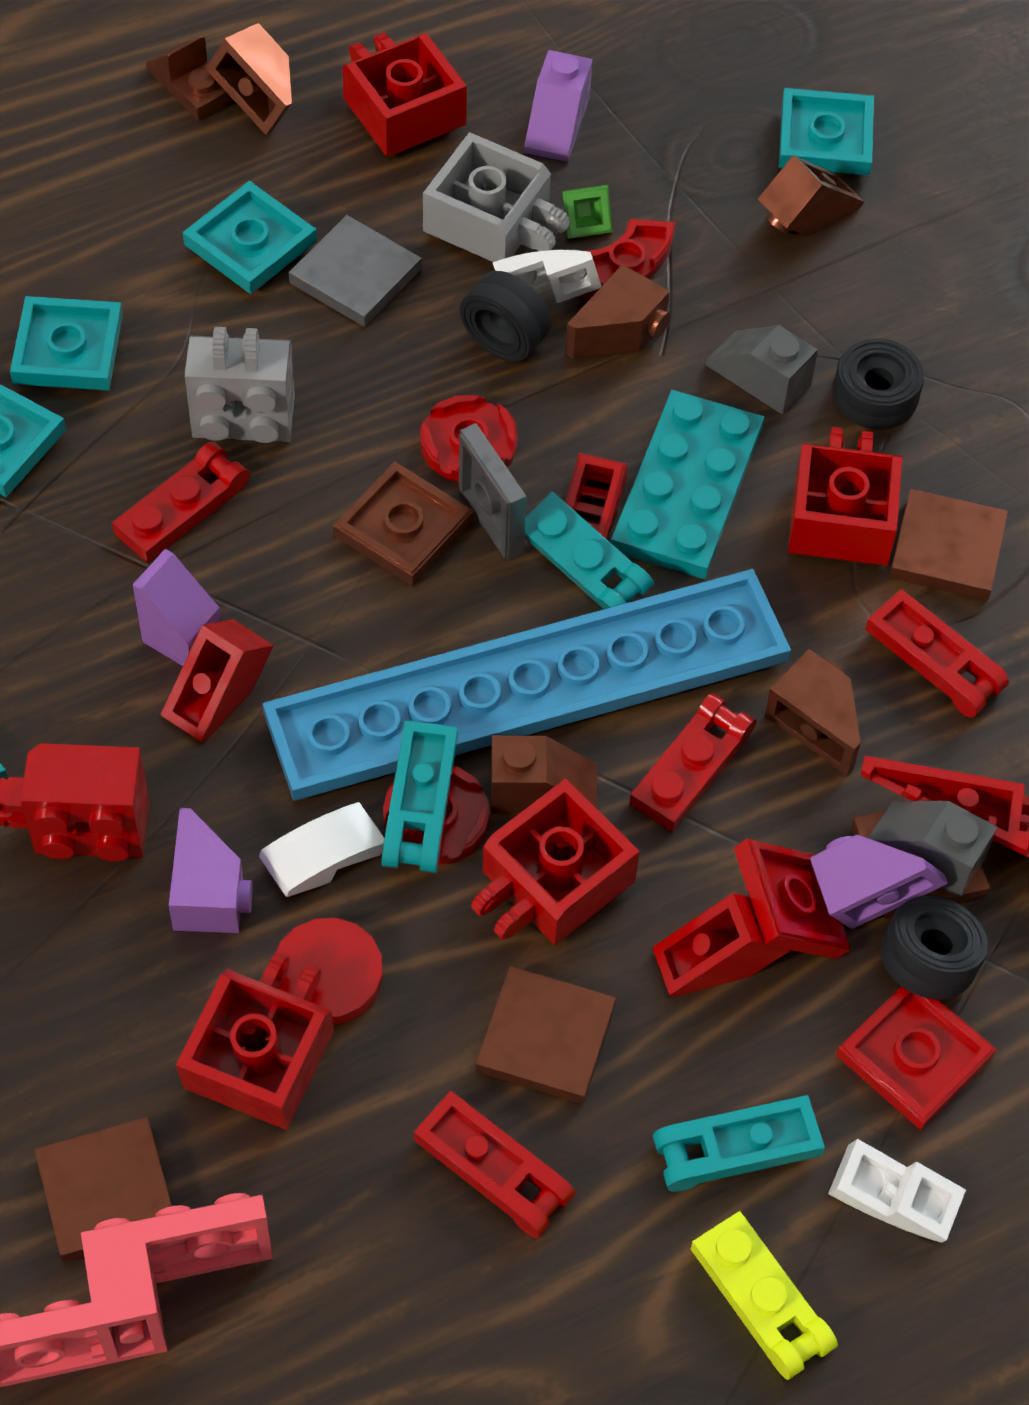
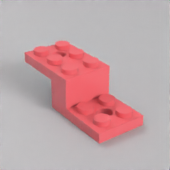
(122, 1274)

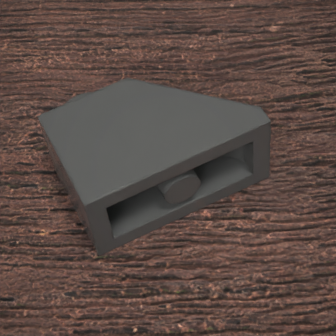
(767, 364)
(941, 835)

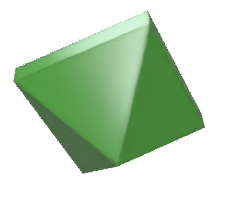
(588, 211)

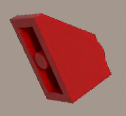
(216, 677)
(715, 948)

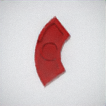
(640, 248)

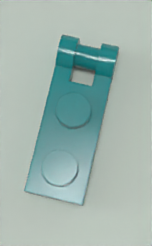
(583, 553)
(420, 794)
(739, 1142)

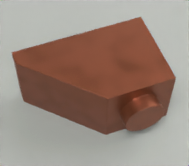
(254, 75)
(807, 198)
(619, 317)
(818, 709)
(530, 767)

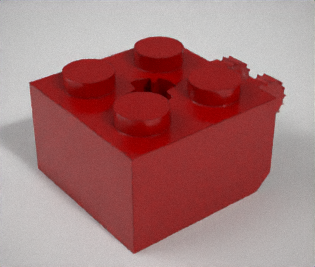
(404, 92)
(845, 501)
(80, 801)
(555, 865)
(242, 1017)

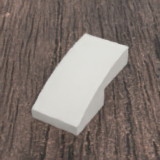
(563, 271)
(320, 847)
(897, 1194)

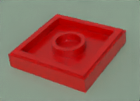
(789, 900)
(916, 1054)

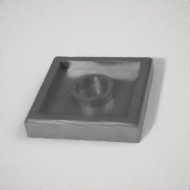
(355, 270)
(491, 492)

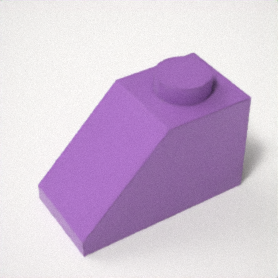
(558, 105)
(172, 607)
(870, 878)
(206, 880)

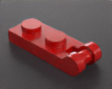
(180, 502)
(937, 652)
(691, 763)
(493, 1163)

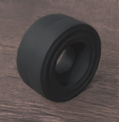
(505, 316)
(884, 360)
(920, 968)

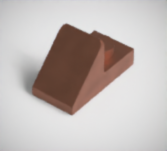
(185, 77)

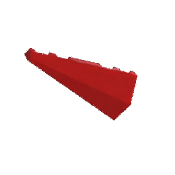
(989, 798)

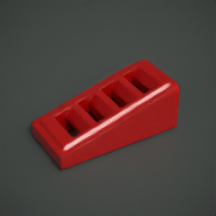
(602, 471)

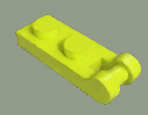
(762, 1294)

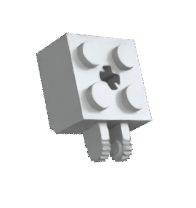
(492, 201)
(240, 387)

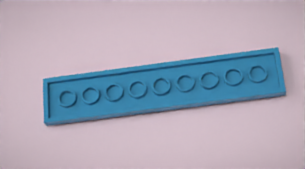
(528, 680)

